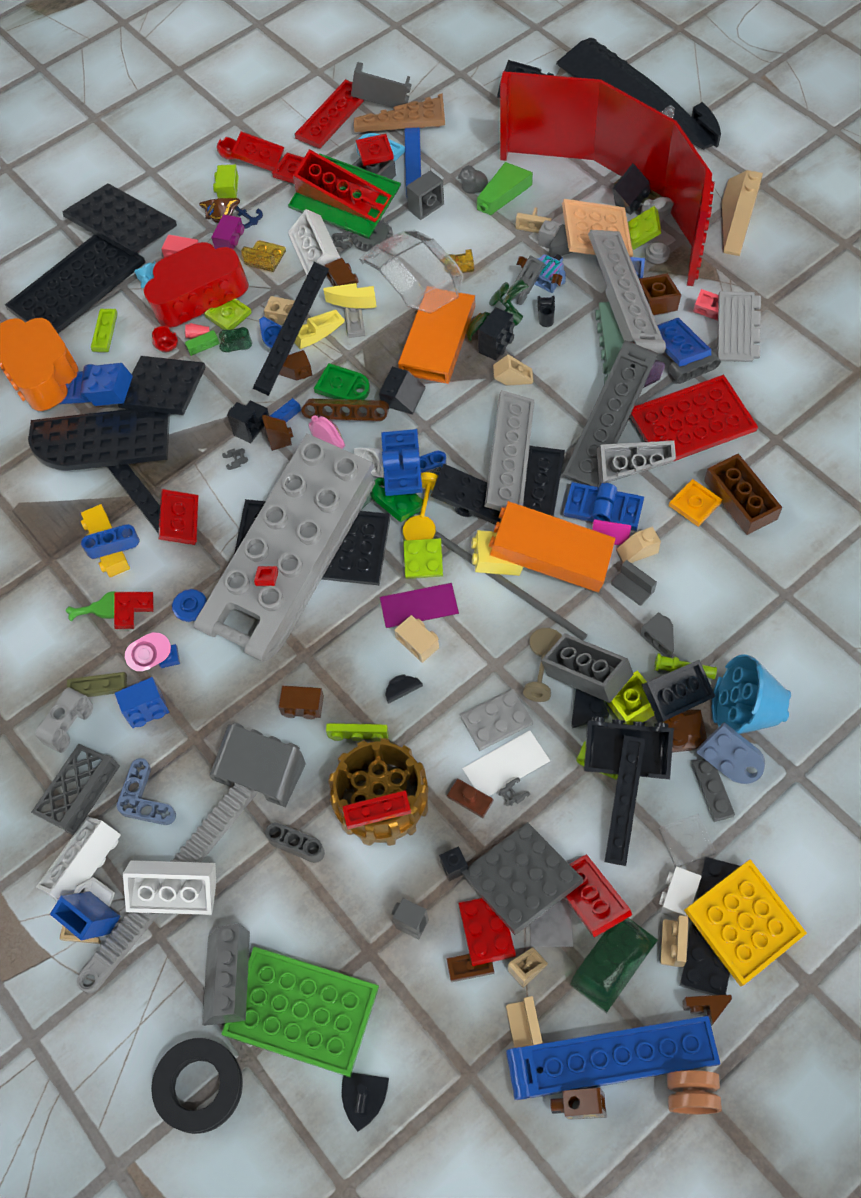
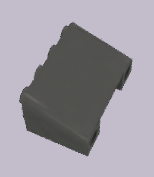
(258, 763)

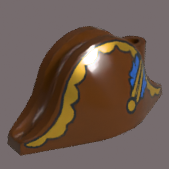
(217, 207)

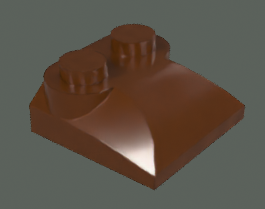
(688, 730)

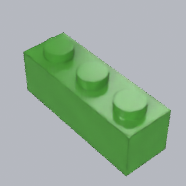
(202, 343)

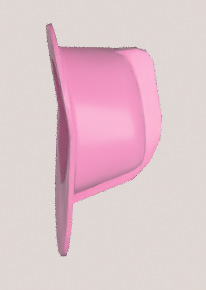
(147, 651)

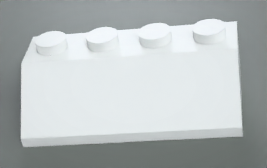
(312, 241)
(79, 858)
(169, 887)

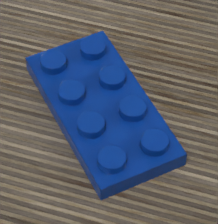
(682, 343)

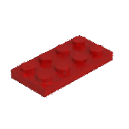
(596, 899)

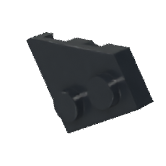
(586, 707)

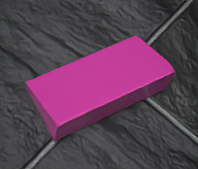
(617, 530)

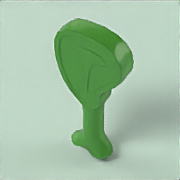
(103, 608)

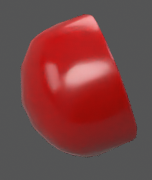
(225, 148)
(164, 339)

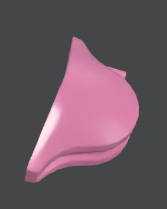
(326, 431)

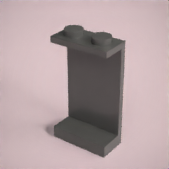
(379, 89)

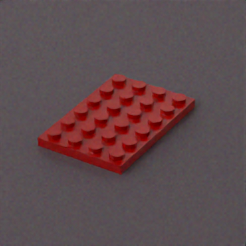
(695, 417)

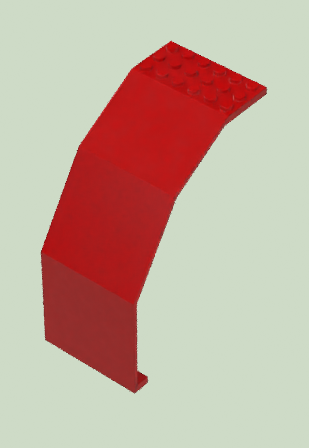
(614, 129)

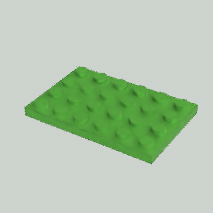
(304, 1012)

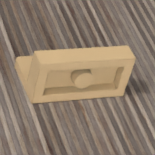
(524, 1023)

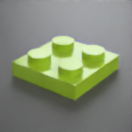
(644, 227)
(229, 314)
(423, 558)

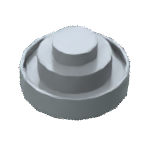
(657, 252)

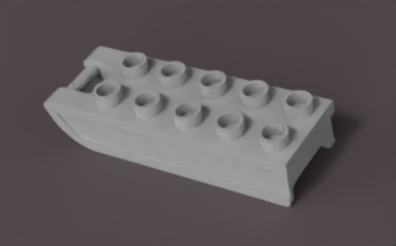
(299, 535)

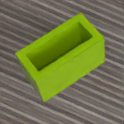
(226, 181)

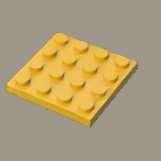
(745, 922)

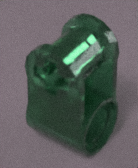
(236, 339)

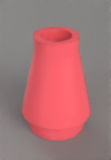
(195, 330)

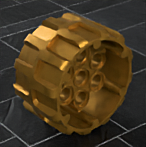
(376, 756)

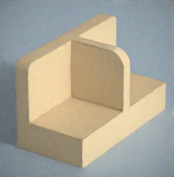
(530, 222)

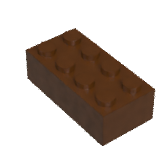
(743, 494)

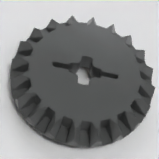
(382, 232)

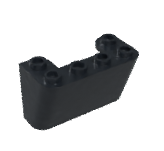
(605, 744)

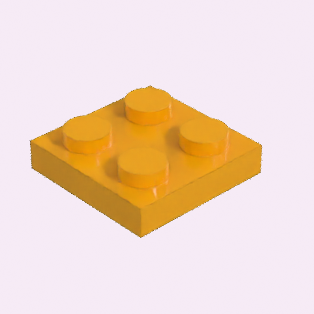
(695, 502)

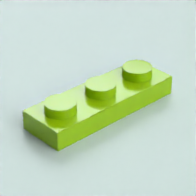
(104, 330)
(356, 732)

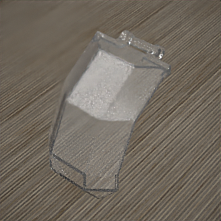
(417, 269)

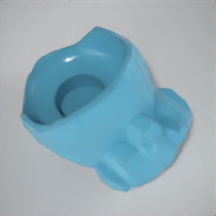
(145, 273)

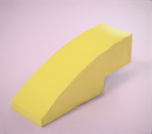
(351, 296)
(318, 328)

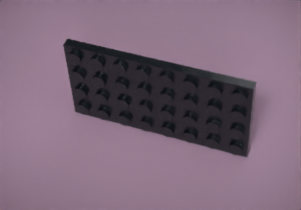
(75, 283)
(360, 553)

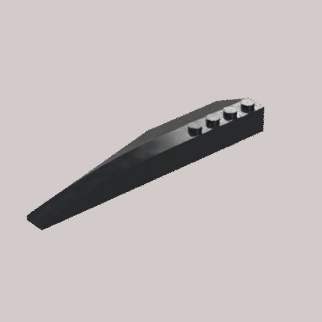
(595, 61)

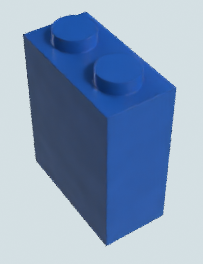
(85, 915)

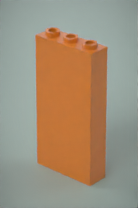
(437, 340)
(552, 546)

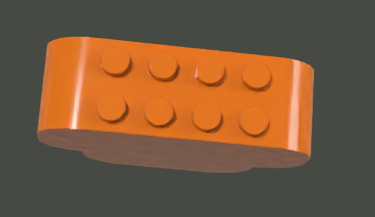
(36, 361)

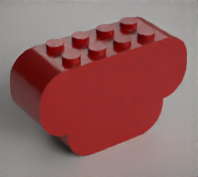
(194, 282)

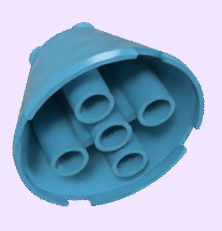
(749, 697)

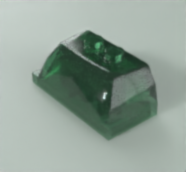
(613, 963)

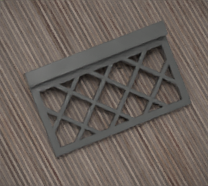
(87, 794)

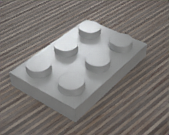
(496, 719)

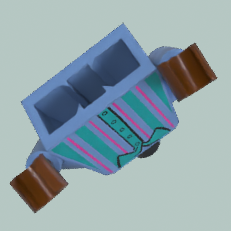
(551, 275)

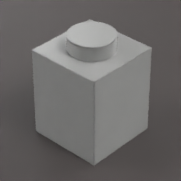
(547, 233)

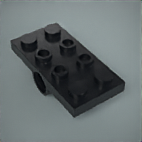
(464, 493)

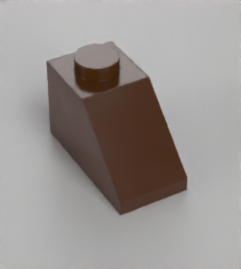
(297, 366)
(277, 432)

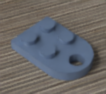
(732, 755)

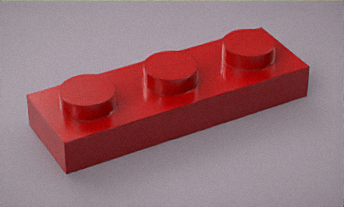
(376, 809)

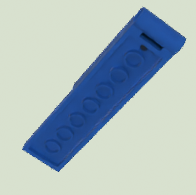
(612, 1057)

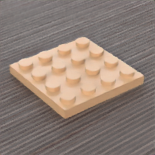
(586, 216)

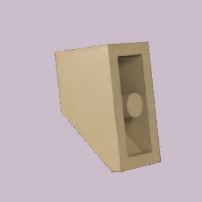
(512, 372)
(639, 546)

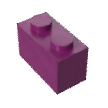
(228, 232)

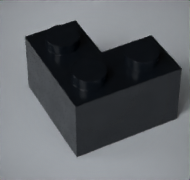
(247, 420)

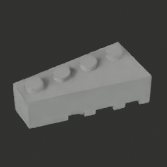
(628, 459)

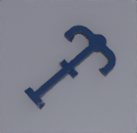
(253, 220)

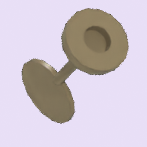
(541, 643)

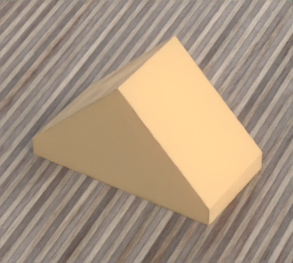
(526, 966)

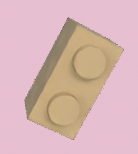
(417, 638)

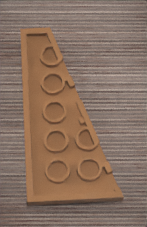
(404, 116)

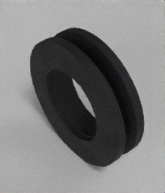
(165, 1080)

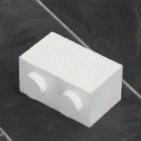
(680, 892)

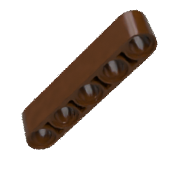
(353, 405)

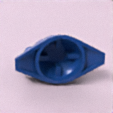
(269, 331)

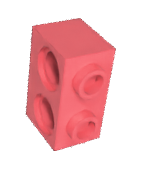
(707, 304)

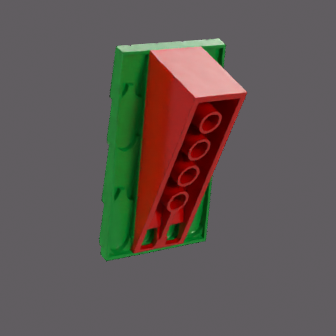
(342, 193)

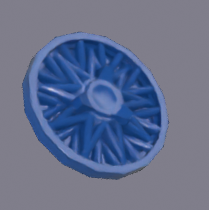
(188, 605)

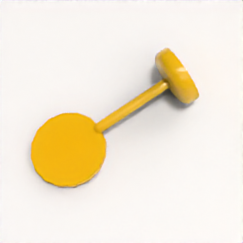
(420, 526)

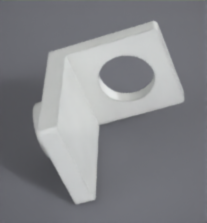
(98, 889)

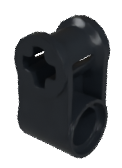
(546, 310)

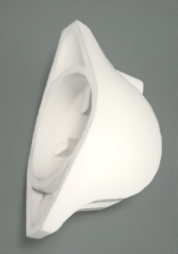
(373, 455)

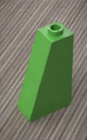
(504, 187)

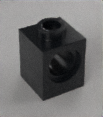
(453, 863)

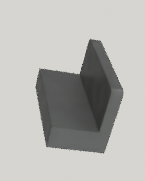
(634, 583)

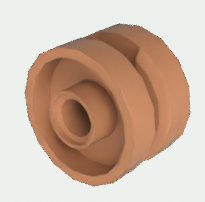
(694, 1092)

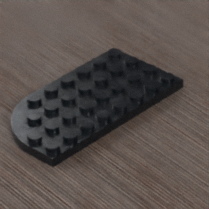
(100, 439)

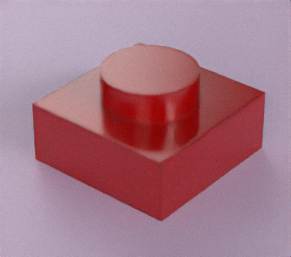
(266, 576)

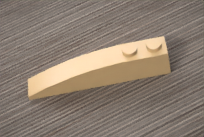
(738, 208)

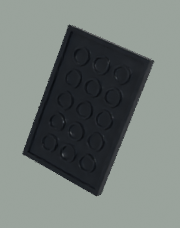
(119, 219)

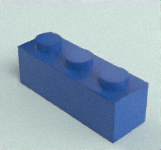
(287, 411)

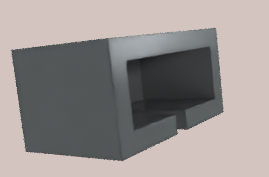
(410, 918)

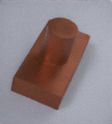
(470, 798)

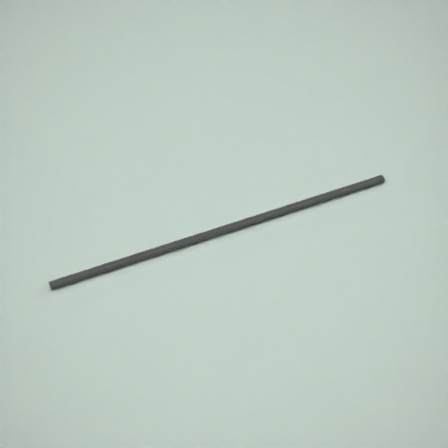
(515, 589)

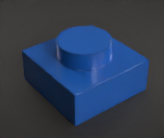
(172, 659)

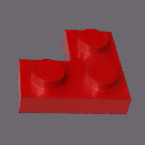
(127, 603)

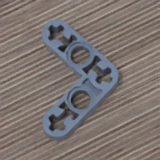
(135, 800)

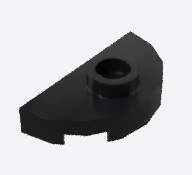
(401, 686)

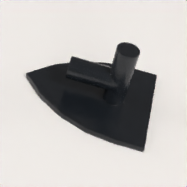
(363, 1098)

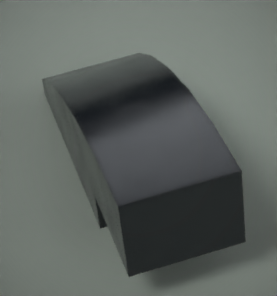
(707, 121)

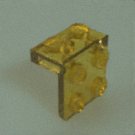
(263, 255)

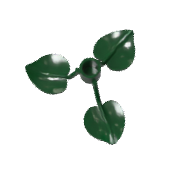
(515, 289)

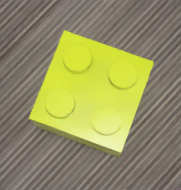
(631, 701)

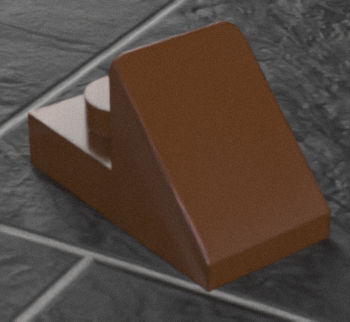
(713, 1004)

